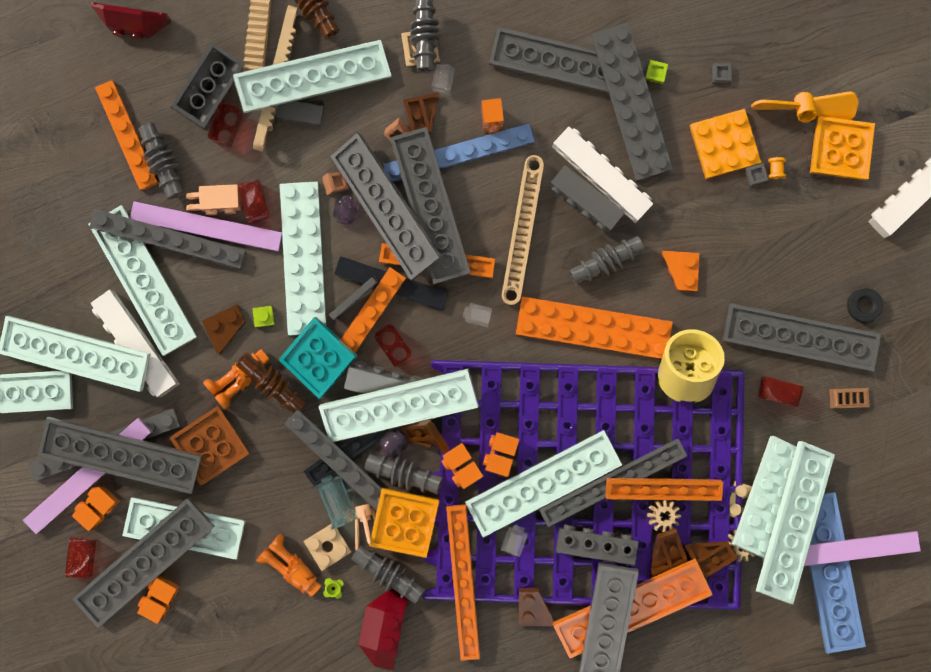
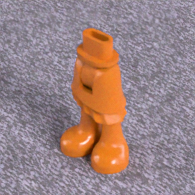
(216, 387)
(296, 573)

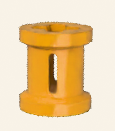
(777, 168)

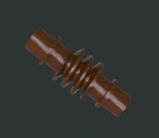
(317, 11)
(270, 382)

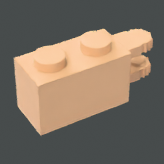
(216, 199)

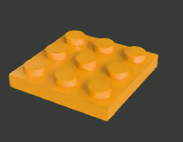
(725, 144)
(842, 148)
(404, 522)

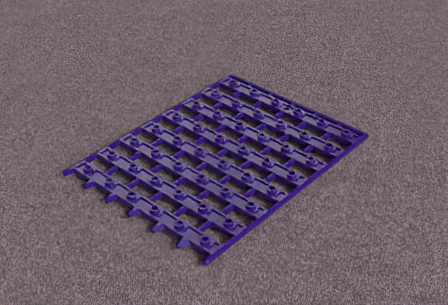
(643, 443)

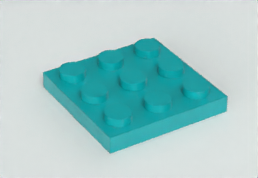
(317, 357)

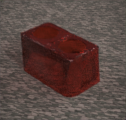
(220, 114)
(253, 201)
(390, 328)
(780, 391)
(80, 557)

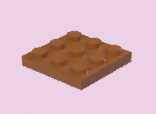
(214, 440)

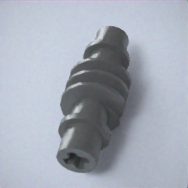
(424, 35)
(159, 162)
(606, 259)
(403, 475)
(387, 574)

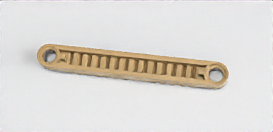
(257, 34)
(282, 55)
(522, 229)

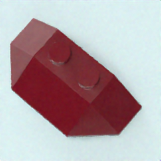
(131, 21)
(383, 628)

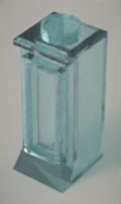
(336, 501)

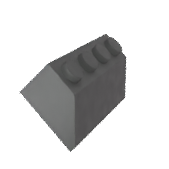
(207, 85)

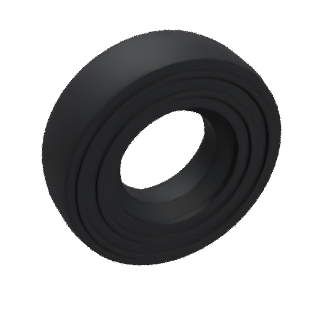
(856, 313)

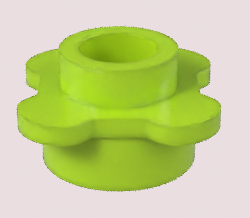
(328, 592)

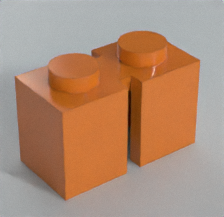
(492, 115)
(497, 463)
(466, 475)
(95, 507)
(157, 601)

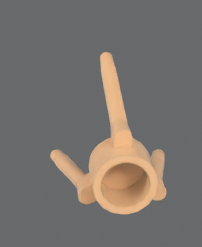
(363, 513)

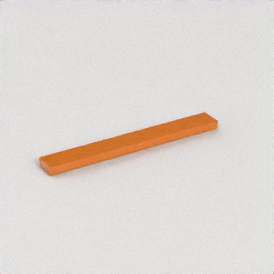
(463, 582)

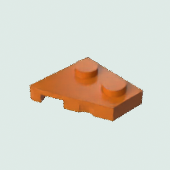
(683, 269)

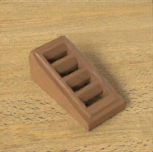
(834, 398)

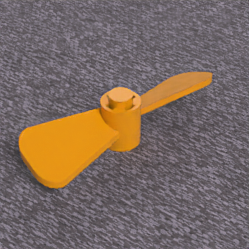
(808, 107)

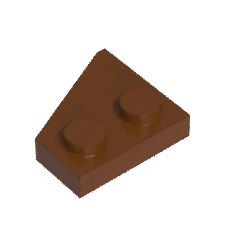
(421, 111)
(223, 327)
(425, 434)
(667, 552)
(711, 555)
(533, 609)

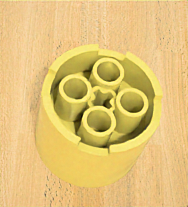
(690, 366)

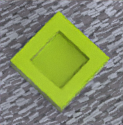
(656, 71)
(263, 316)

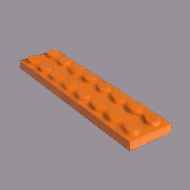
(593, 327)
(651, 601)

